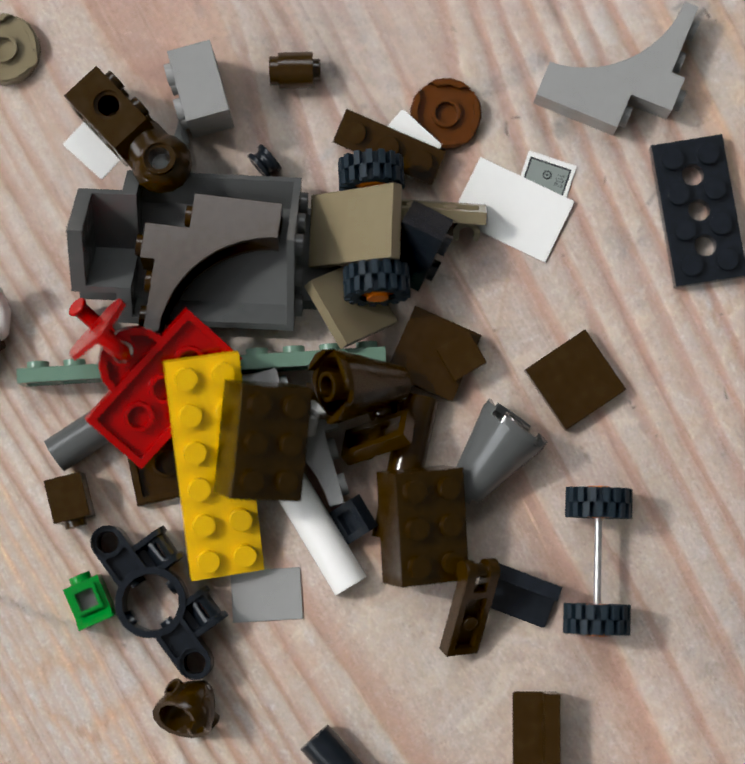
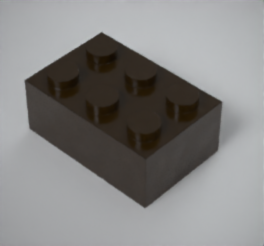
(262, 440)
(421, 524)

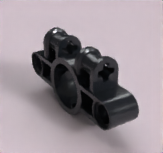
(128, 567)

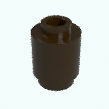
(294, 70)

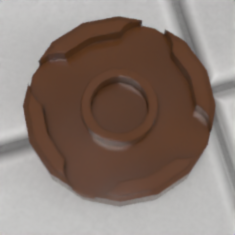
(444, 125)

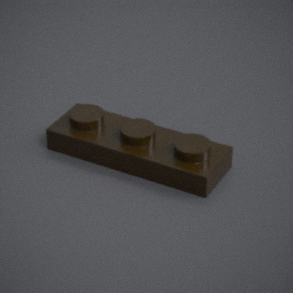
(362, 133)

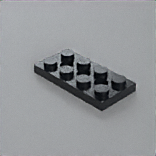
(715, 193)

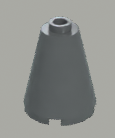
(496, 450)

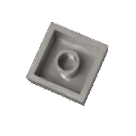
(201, 93)

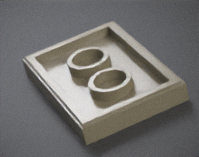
(355, 225)

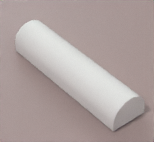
(323, 539)

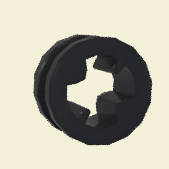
(264, 161)

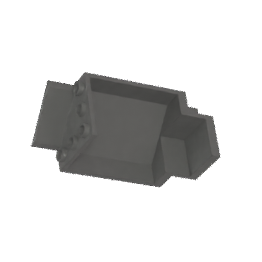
(241, 292)

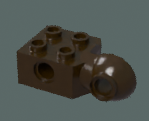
(129, 132)

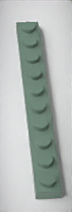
(255, 361)

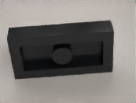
(524, 596)

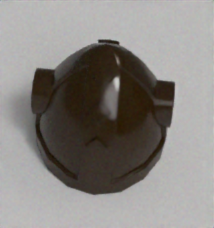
(187, 709)

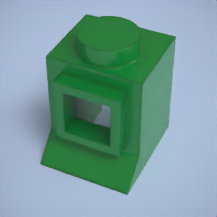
(89, 600)

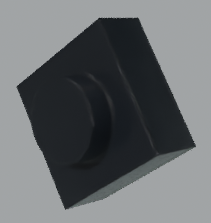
(353, 519)

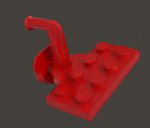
(136, 407)

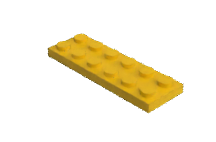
(218, 531)

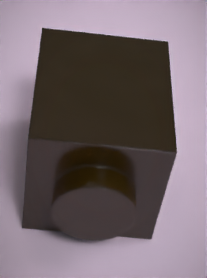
(69, 500)

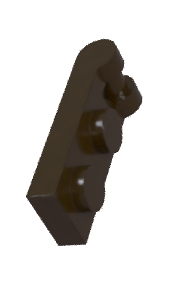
(470, 606)

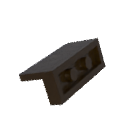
(536, 727)

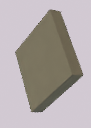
(346, 321)

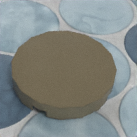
(18, 50)

